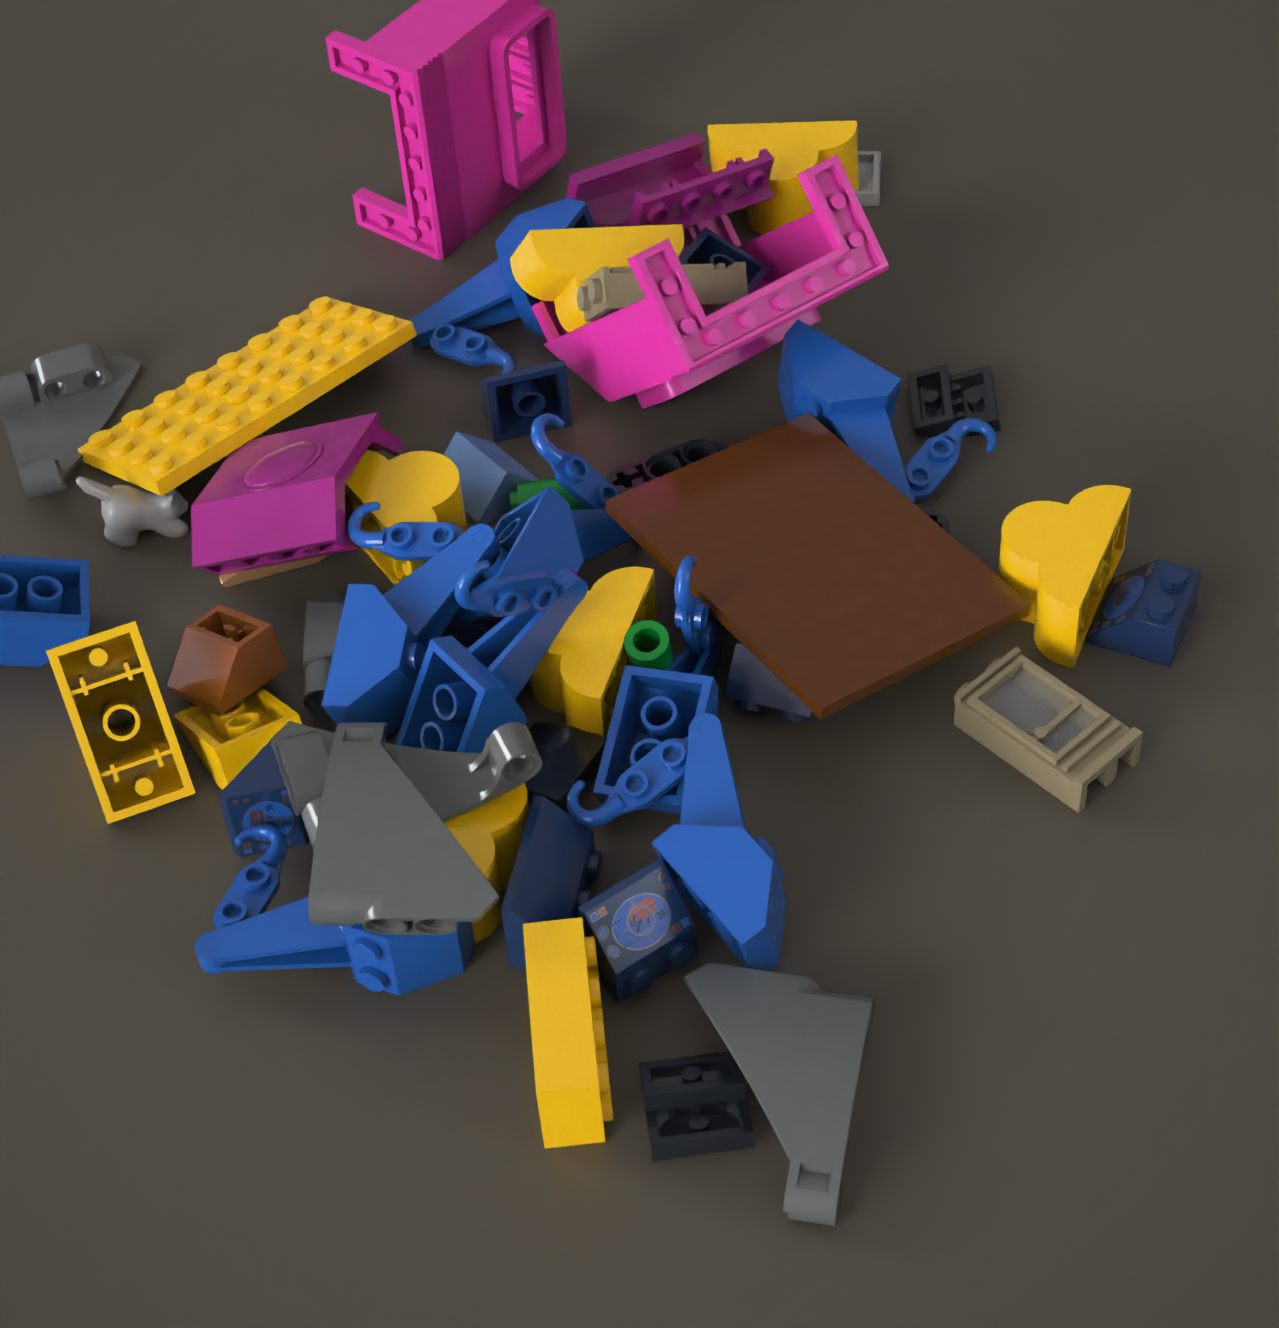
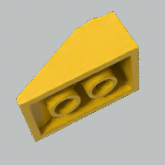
(233, 739)

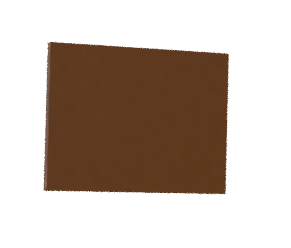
(817, 563)

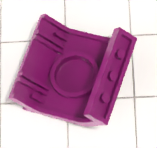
(669, 186)
(283, 496)

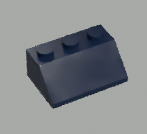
(549, 874)

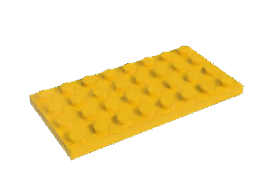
(244, 394)

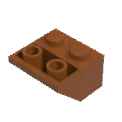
(225, 659)

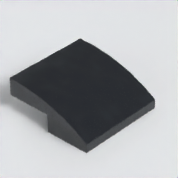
(944, 399)
(566, 758)
(695, 1106)

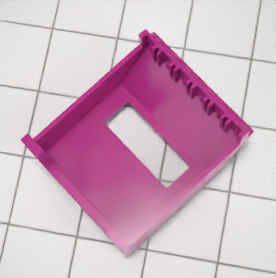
(454, 95)
(669, 342)

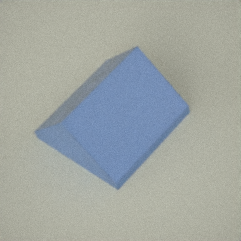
(485, 476)

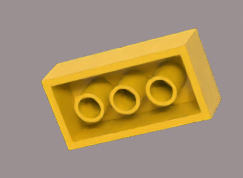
(567, 1033)

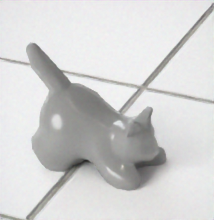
(132, 510)

